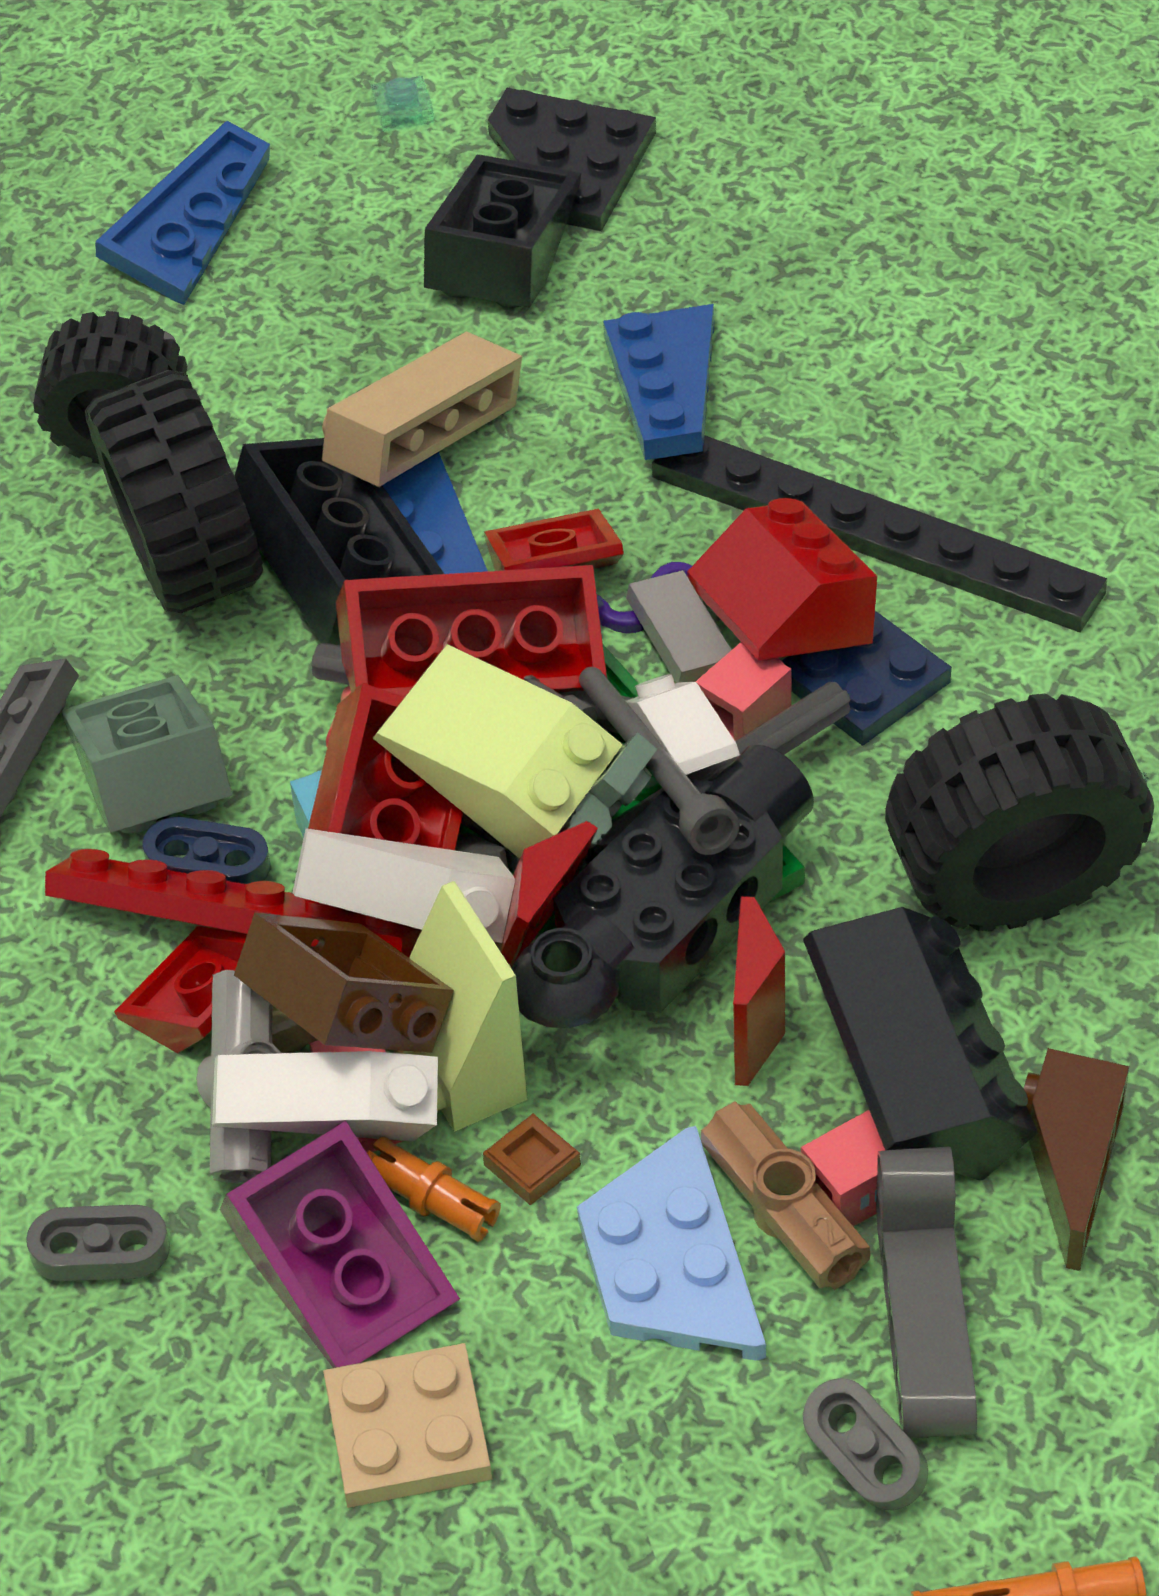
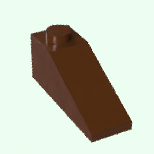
(1077, 1119)

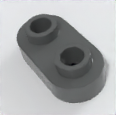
(100, 1242)
(868, 1446)

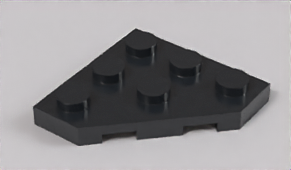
(578, 138)

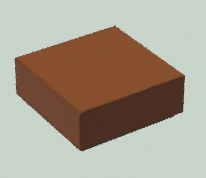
(531, 1159)

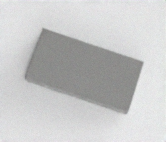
(678, 625)

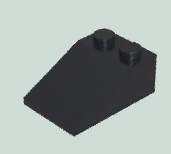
(499, 231)

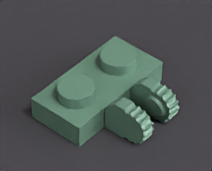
(616, 786)

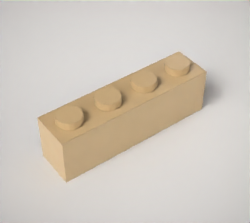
(421, 408)

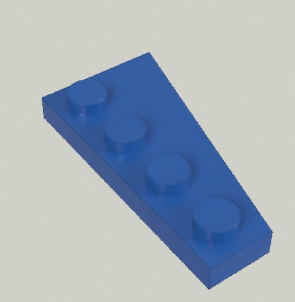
(185, 217)
(664, 375)
(436, 516)

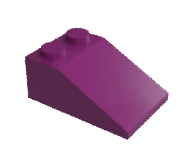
(338, 1248)

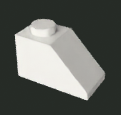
(683, 723)

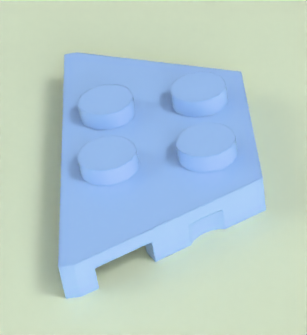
(669, 1255)

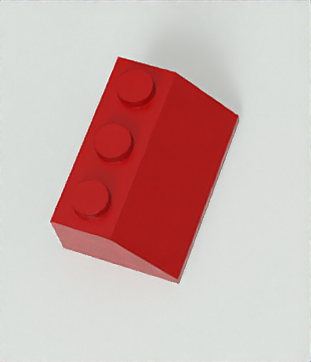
(787, 583)
(371, 790)

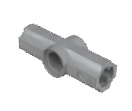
(238, 1027)

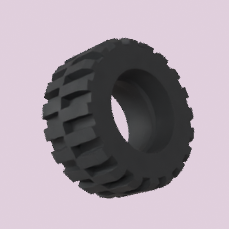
(174, 491)
(1018, 812)

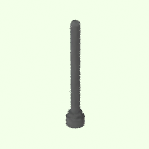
(704, 818)

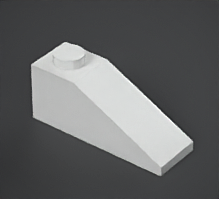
(400, 879)
(318, 1091)

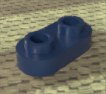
(208, 847)

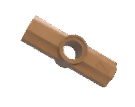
(802, 1221)

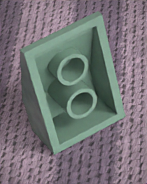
(148, 754)

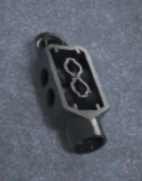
(654, 906)

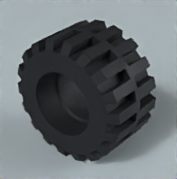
(91, 361)

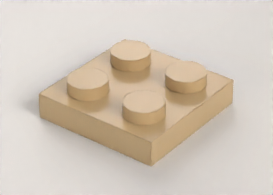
(407, 1425)

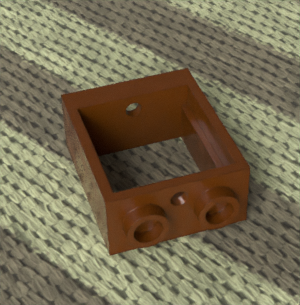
(346, 987)

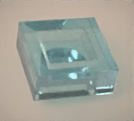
(402, 103)

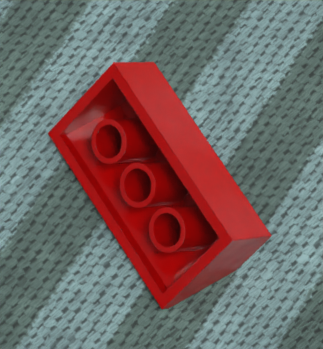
(512, 619)

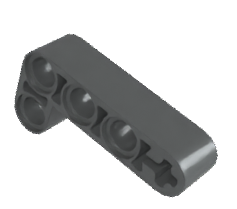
(924, 1293)

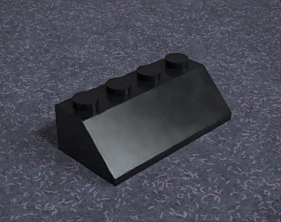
(323, 527)
(921, 1038)

